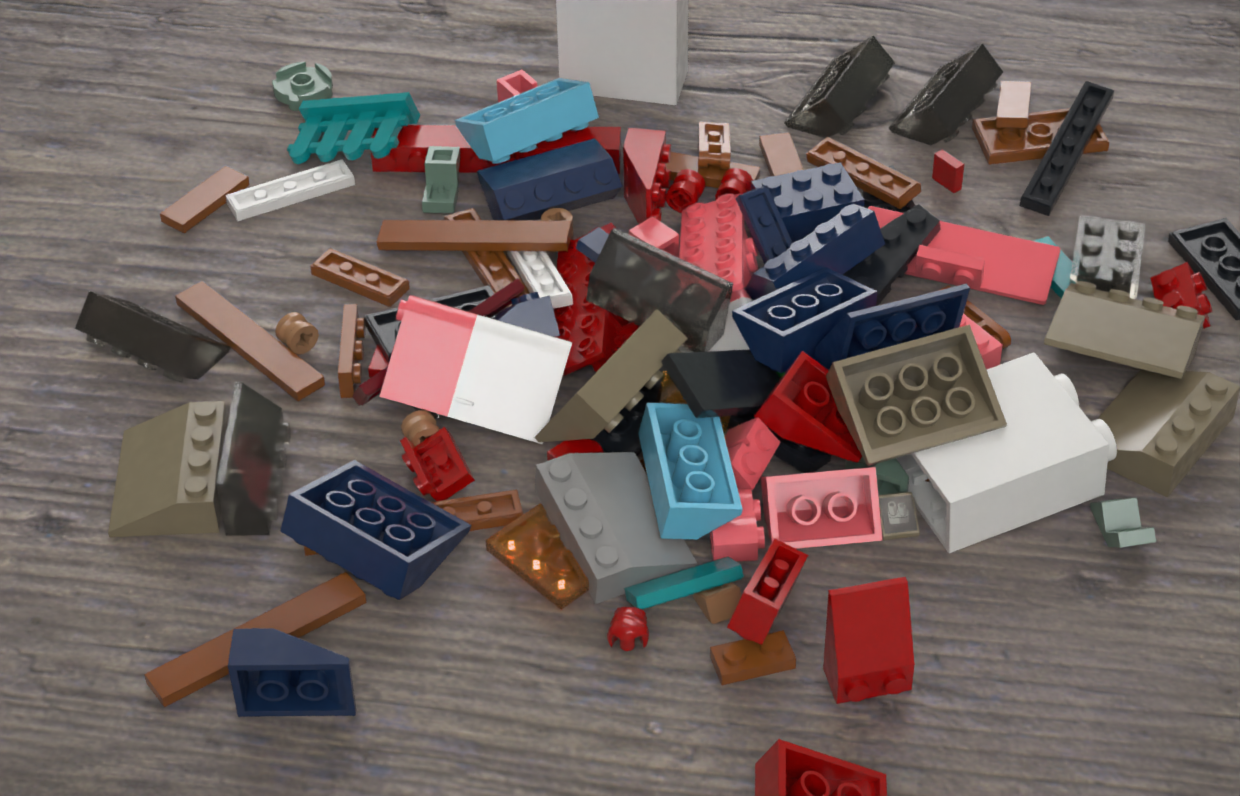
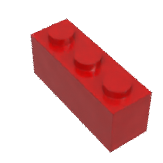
(767, 592)

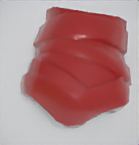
(627, 625)

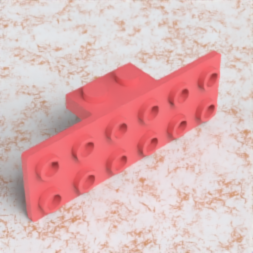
(717, 240)
(983, 260)

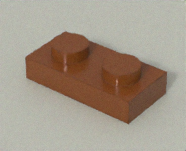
(749, 660)

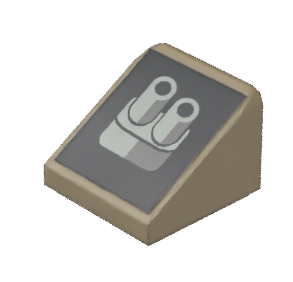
(898, 516)

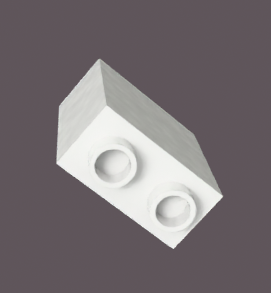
(625, 47)
(1018, 473)

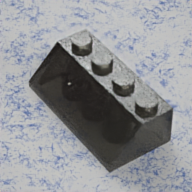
(842, 90)
(949, 98)
(639, 278)
(149, 337)
(252, 463)

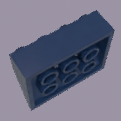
(893, 324)
(372, 528)

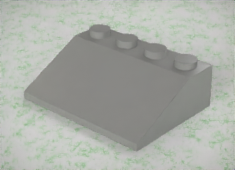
(608, 520)

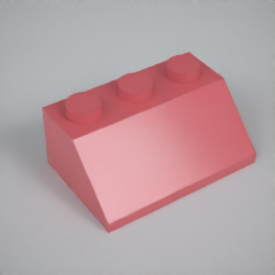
(822, 507)

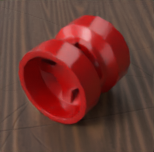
(734, 182)
(685, 190)

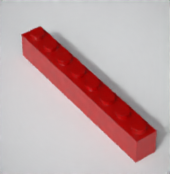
(416, 139)

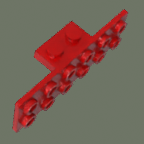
(583, 321)

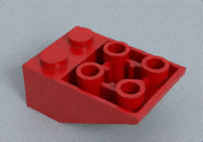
(646, 172)

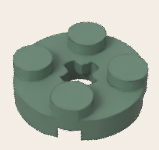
(302, 83)

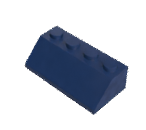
(549, 180)
(833, 245)
(799, 316)

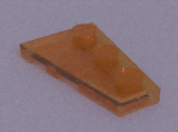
(539, 557)

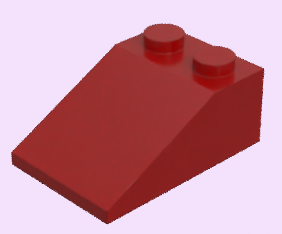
(805, 410)
(869, 640)
(804, 772)

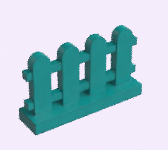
(357, 114)

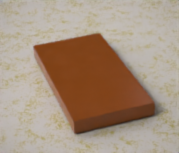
(1032, 143)

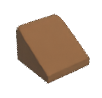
(718, 602)

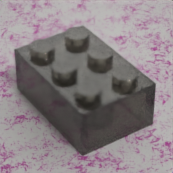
(1108, 254)

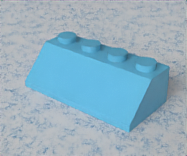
(528, 119)
(687, 471)

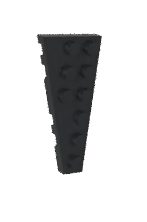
(901, 245)

